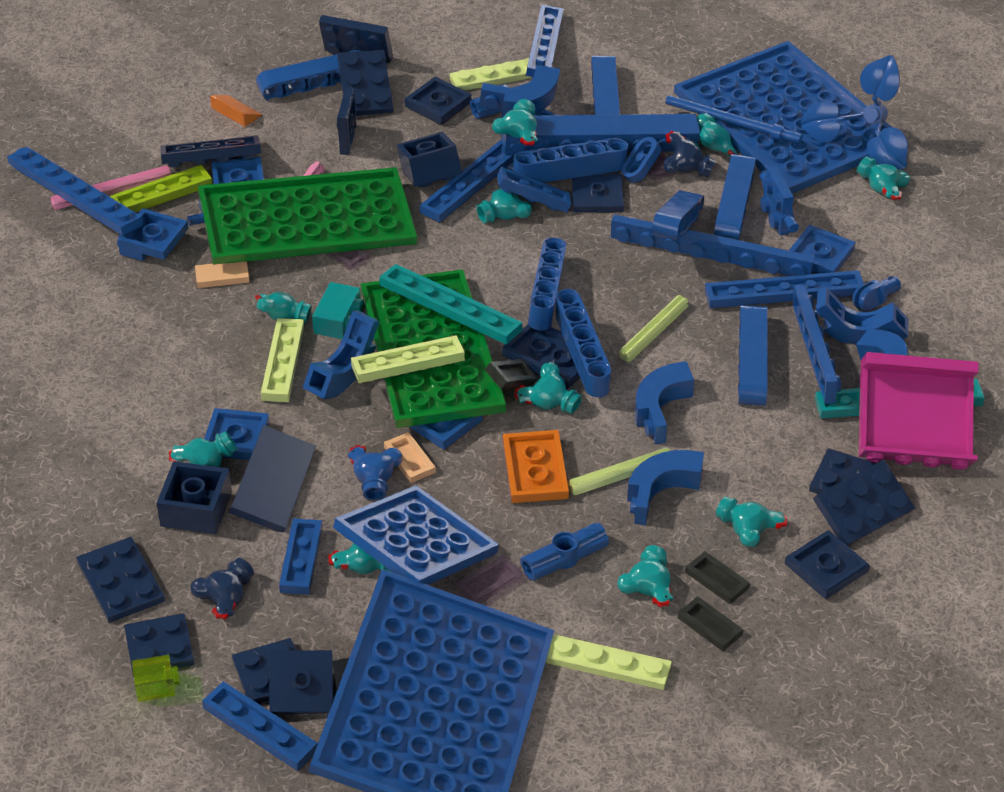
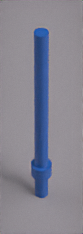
(777, 131)

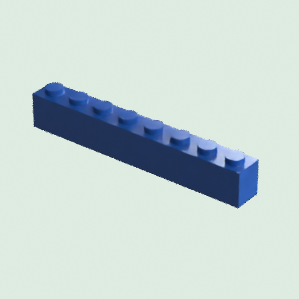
(575, 129)

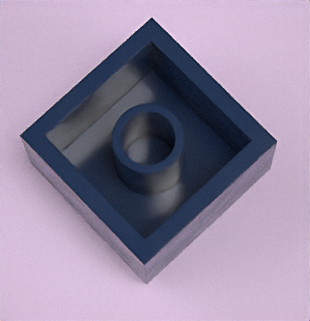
(429, 159)
(194, 497)

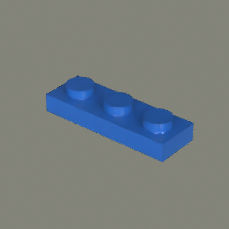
(533, 190)
(300, 556)

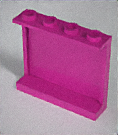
(917, 410)

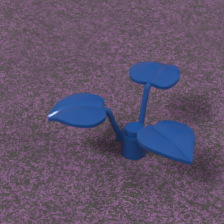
(878, 79)

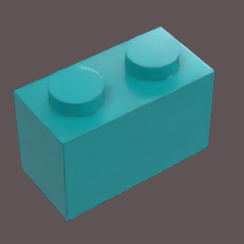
(335, 310)

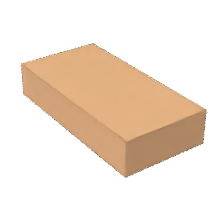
(221, 274)
(414, 462)

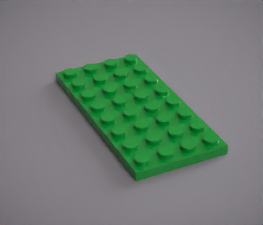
(306, 215)
(437, 392)

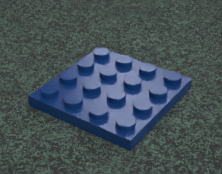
(416, 536)

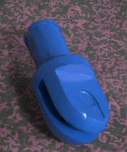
(875, 293)

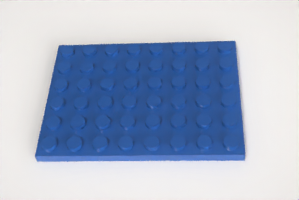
(779, 89)
(432, 694)

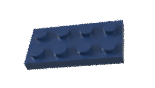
(200, 151)

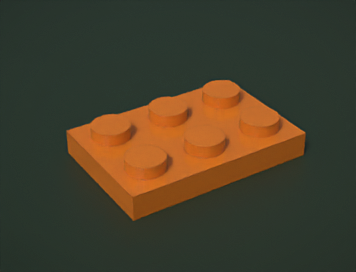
(535, 466)

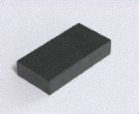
(511, 373)
(717, 577)
(710, 623)

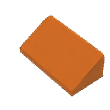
(234, 109)

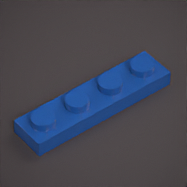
(260, 725)

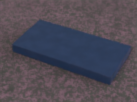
(272, 479)

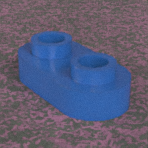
(641, 159)

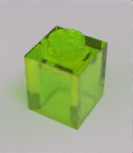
(154, 678)

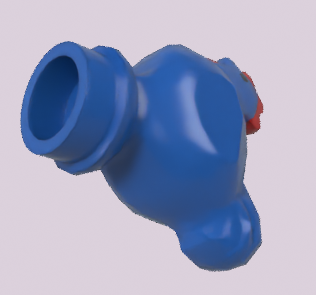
(374, 469)

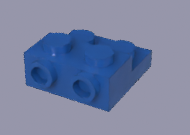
(154, 238)

